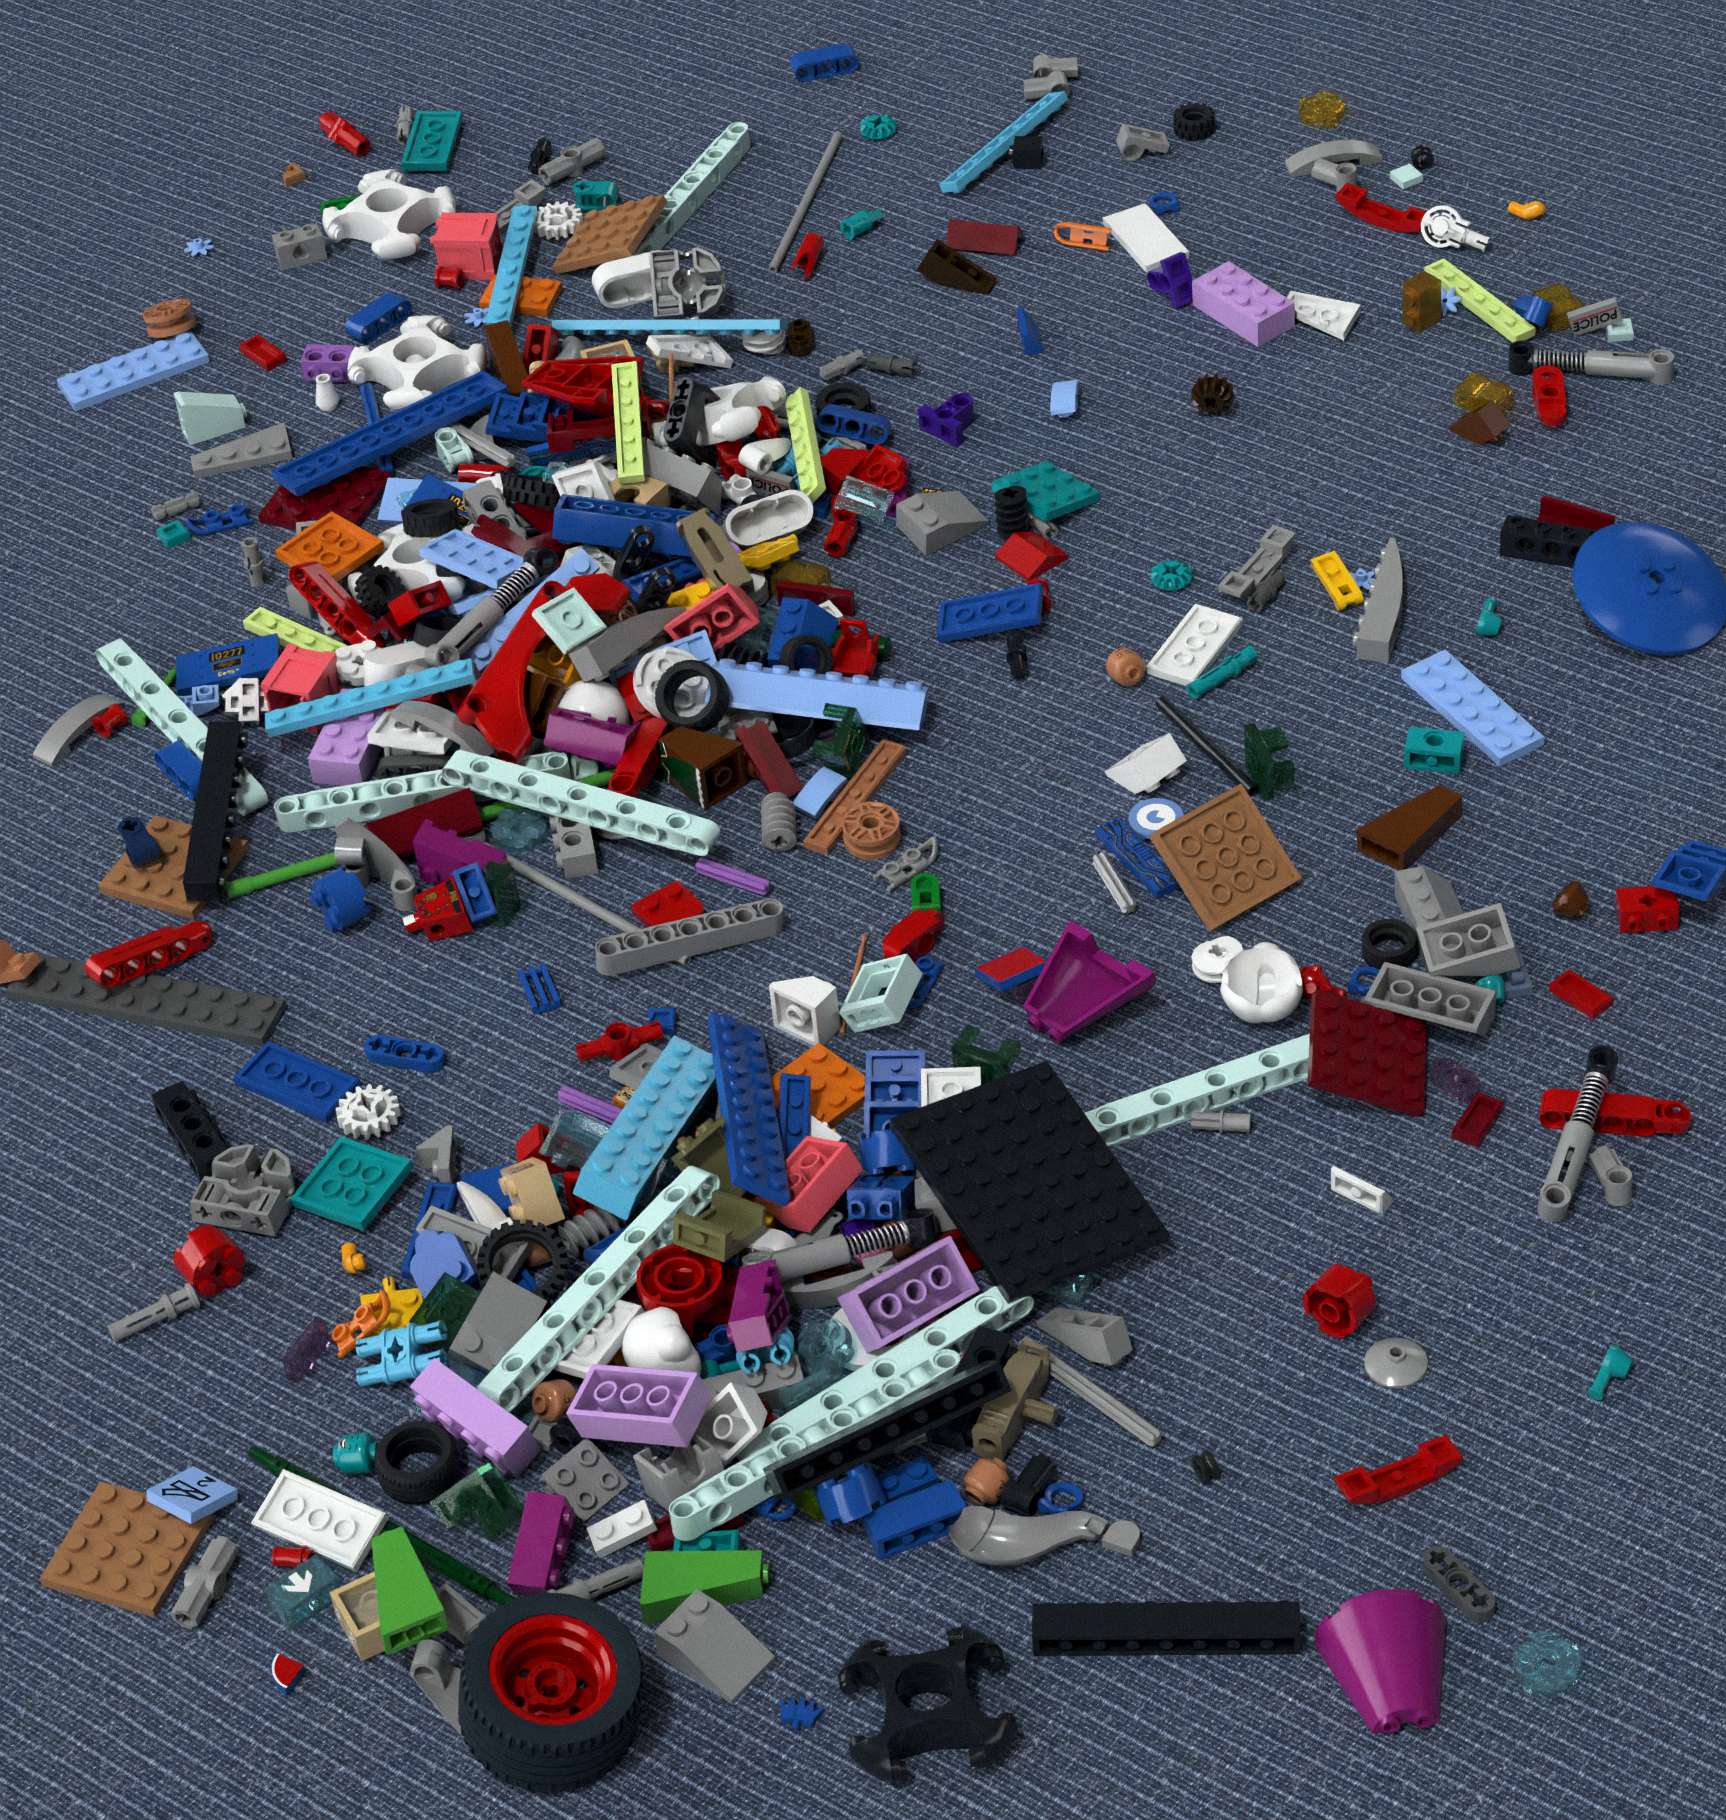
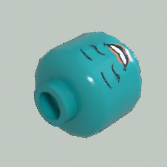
(355, 1454)

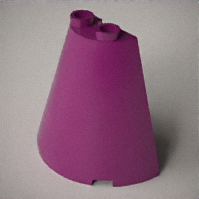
(1082, 985)
(1387, 1657)

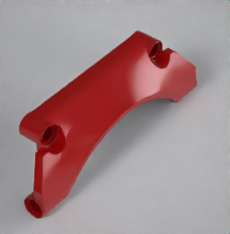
(500, 688)

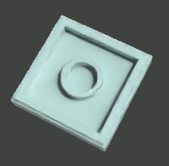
(569, 620)

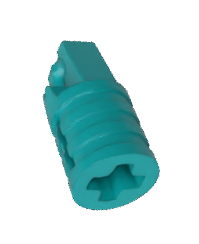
(859, 223)

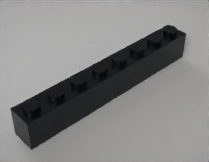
(215, 812)
(886, 1429)
(1166, 1628)

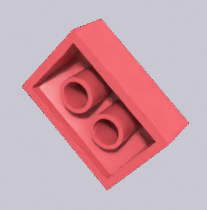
(722, 614)
(816, 1177)

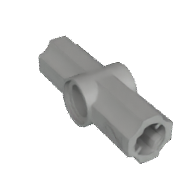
(572, 161)
(204, 1582)

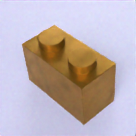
(1421, 301)

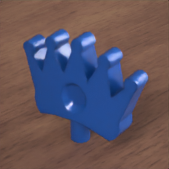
(800, 1714)

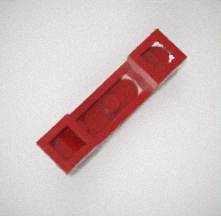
(1376, 213)
(1401, 1477)

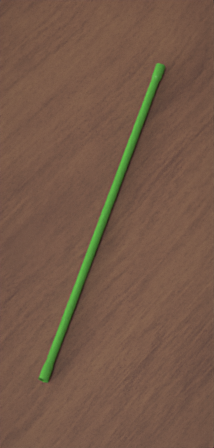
(249, 884)

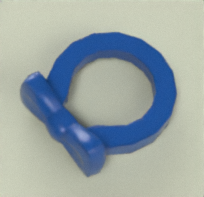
(1161, 208)
(1353, 985)
(1045, 1504)

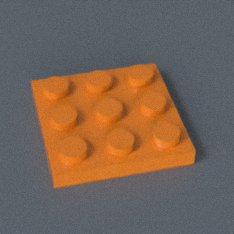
(333, 544)
(835, 1084)

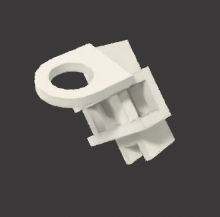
(245, 696)

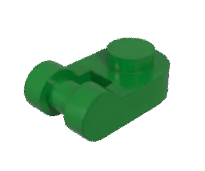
(923, 888)

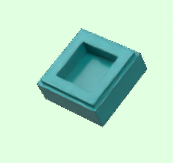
(173, 534)

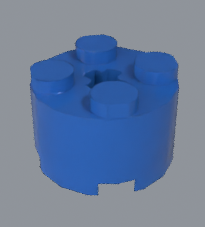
(339, 899)
(882, 1152)
(849, 1494)

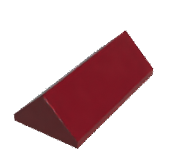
(452, 812)

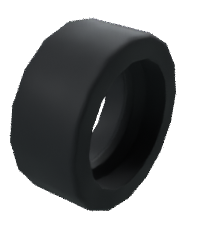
(823, 650)
(1388, 930)

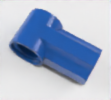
(1533, 309)
(717, 1346)

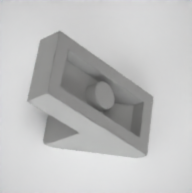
(440, 1154)

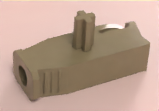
(713, 552)
(1006, 1415)

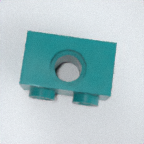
(1434, 750)

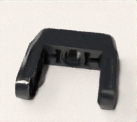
(685, 418)
(625, 570)

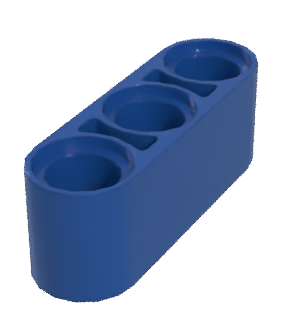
(832, 55)
(378, 317)
(864, 419)
(180, 767)

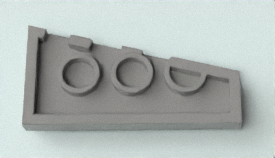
(249, 451)
(505, 1262)

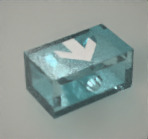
(301, 1593)

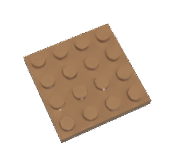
(609, 234)
(1225, 857)
(161, 881)
(124, 1551)

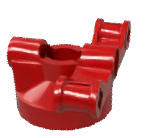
(683, 1283)

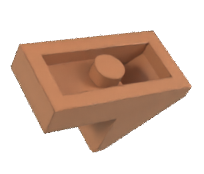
(14, 965)

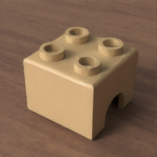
(647, 492)

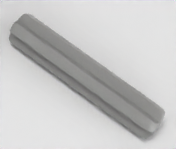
(1114, 883)

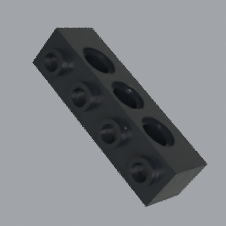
(1542, 540)
(189, 1127)
(985, 1345)

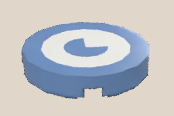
(1152, 815)

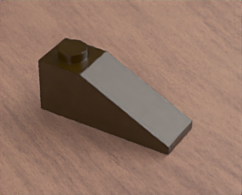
(954, 270)

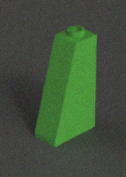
(722, 1575)
(405, 1597)

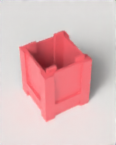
(469, 243)
(301, 677)

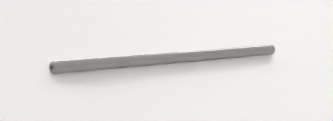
(805, 202)
(577, 899)

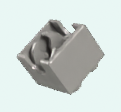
(679, 1472)

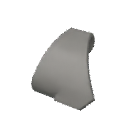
(372, 858)
(437, 1679)

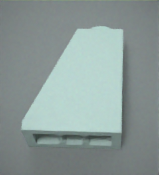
(208, 415)

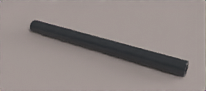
(1206, 745)

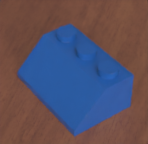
(801, 618)

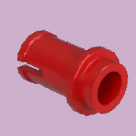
(290, 1556)

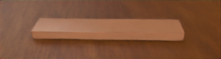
(859, 790)

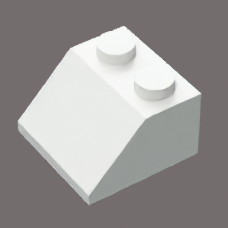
(1148, 765)
(805, 1008)
(732, 1420)

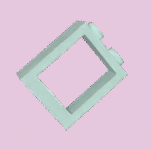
(866, 1009)

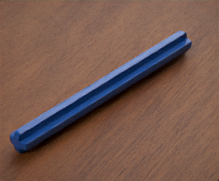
(373, 415)

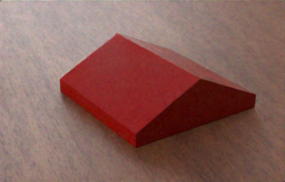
(1030, 554)

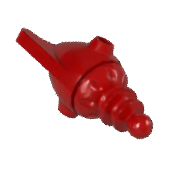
(1314, 978)

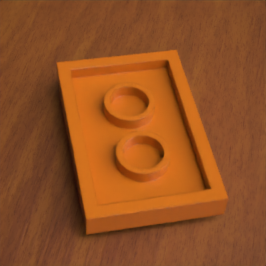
(534, 298)

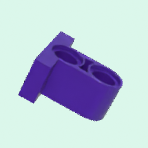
(1173, 279)
(948, 419)

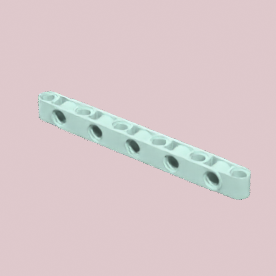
(697, 185)
(169, 712)
(386, 796)
(581, 802)
(1202, 1092)
(596, 1290)
(950, 1332)
(746, 1483)

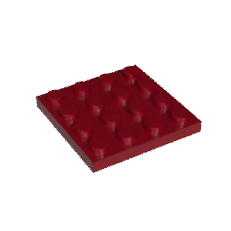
(347, 496)
(1367, 1053)

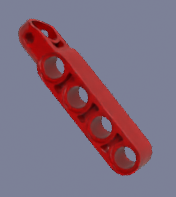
(333, 603)
(640, 758)
(147, 953)
(1618, 1113)

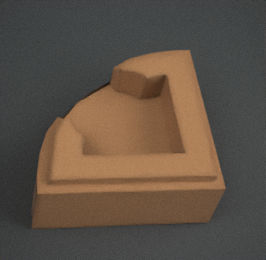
(293, 175)

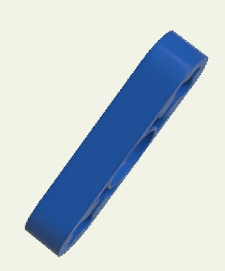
(385, 1051)

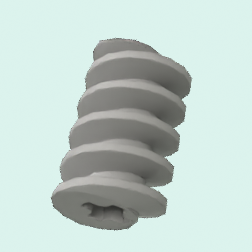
(778, 822)
(588, 1228)

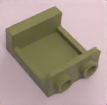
(708, 1153)
(721, 1229)

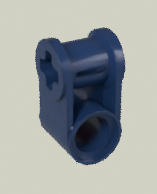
(138, 842)

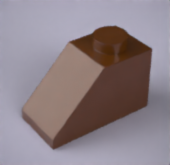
(1481, 424)

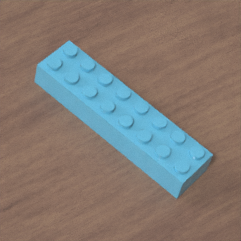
(647, 1128)

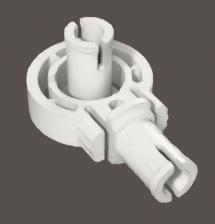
(1448, 228)

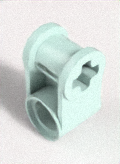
(452, 449)

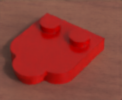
(882, 469)
(667, 905)

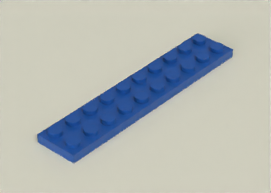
(388, 433)
(749, 1109)

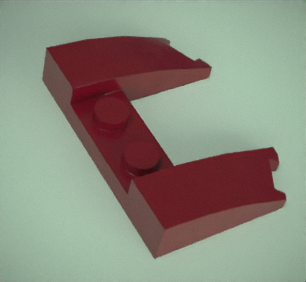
(564, 430)
(501, 536)

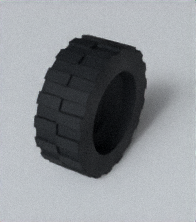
(843, 394)
(430, 517)

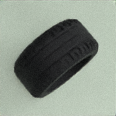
(671, 681)
(411, 1439)

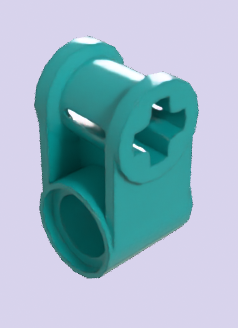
(595, 194)

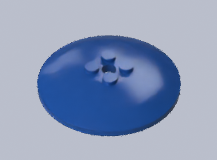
(1654, 618)

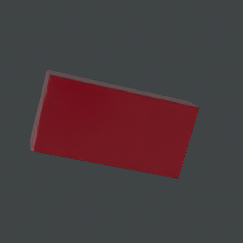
(1478, 1119)

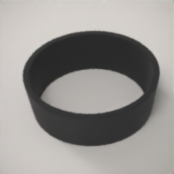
(432, 629)
(792, 725)

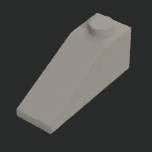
(1090, 1334)

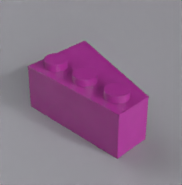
(587, 736)
(443, 852)
(758, 1307)
(541, 1543)

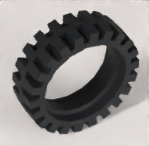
(530, 490)
(533, 1234)

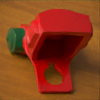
(857, 652)

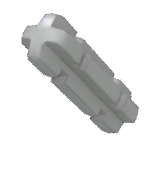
(175, 506)

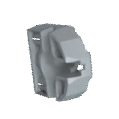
(667, 265)
(247, 1196)

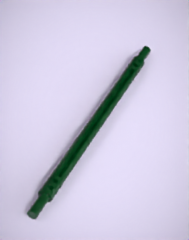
(425, 1552)

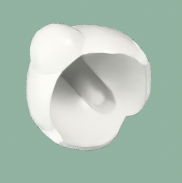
(596, 698)
(1262, 984)
(660, 1343)

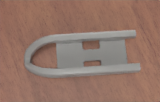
(911, 858)

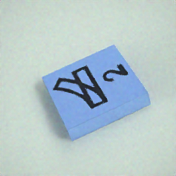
(192, 1494)

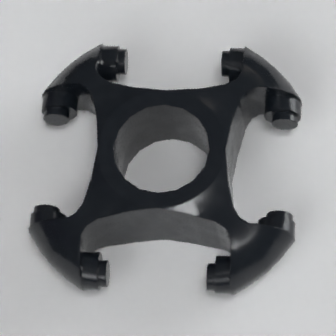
(917, 1732)

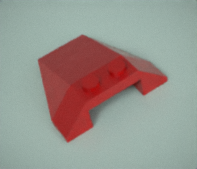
(580, 382)

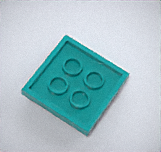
(1049, 490)
(352, 1183)

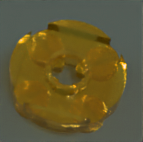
(1322, 109)

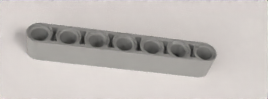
(689, 936)

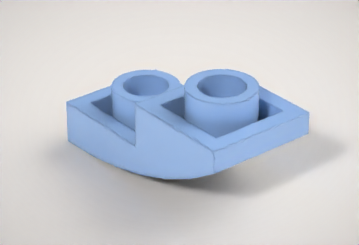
(1064, 398)
(202, 700)
(818, 791)

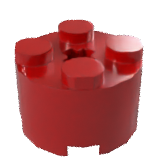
(209, 1260)
(1340, 1300)

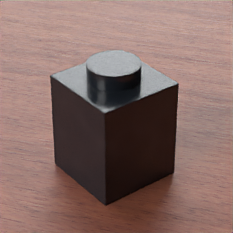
(1027, 152)

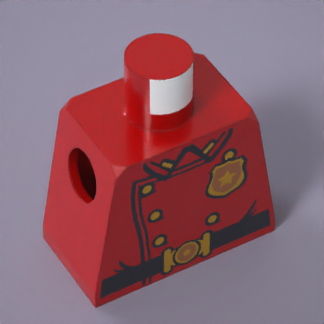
(439, 912)

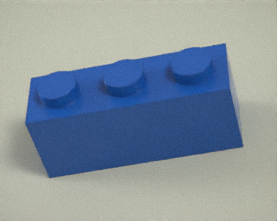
(913, 1519)

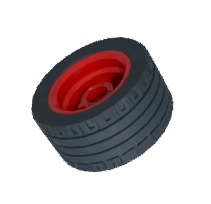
(544, 1727)

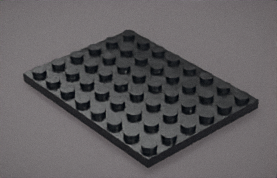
(1028, 1181)

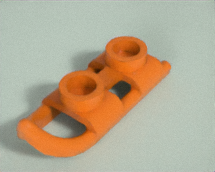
(1078, 233)
(365, 1319)

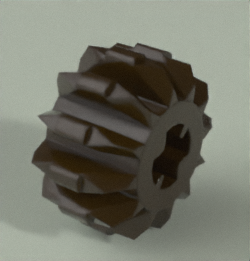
(1212, 394)

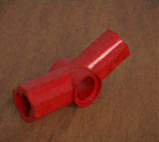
(344, 133)
(842, 531)

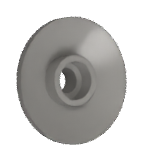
(1396, 1363)

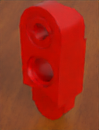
(1549, 395)
(728, 457)
(914, 934)

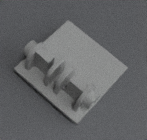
(737, 717)
(584, 1479)

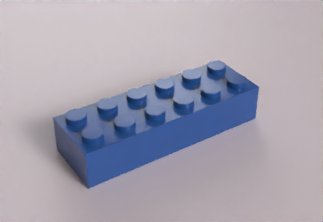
(610, 523)

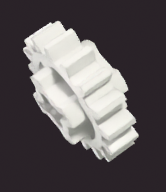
(557, 220)
(368, 1111)

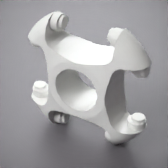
(388, 214)
(414, 381)
(734, 414)
(403, 557)

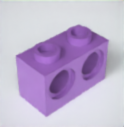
(326, 360)

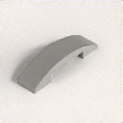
(1332, 151)
(528, 194)
(1272, 551)
(444, 723)
(56, 741)
(825, 1292)

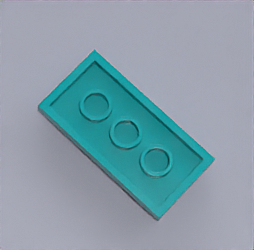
(431, 141)

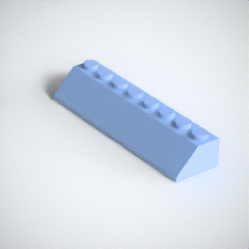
(807, 692)

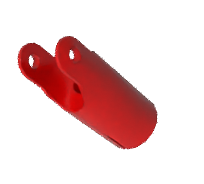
(808, 253)
(472, 472)

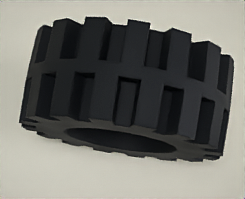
(1194, 121)
(369, 595)

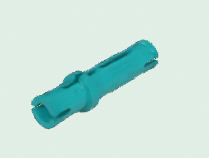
(1229, 667)

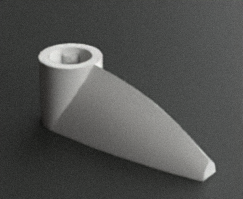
(760, 454)
(481, 1207)

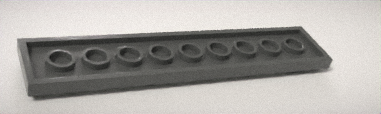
(153, 1001)

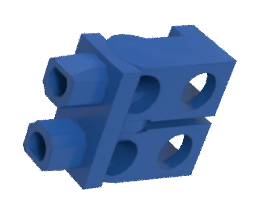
(880, 1198)

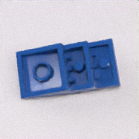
(526, 416)
(1693, 871)
(891, 1086)

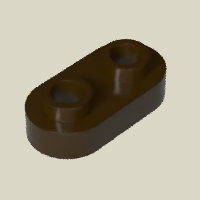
(800, 338)

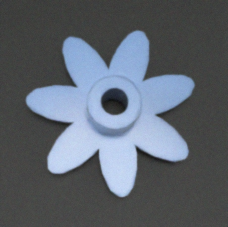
(198, 246)
(1450, 299)
(479, 315)
(1363, 579)

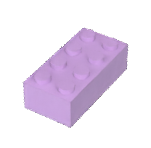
(1243, 304)
(343, 750)
(908, 1294)
(639, 1405)
(475, 1419)

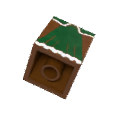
(702, 765)

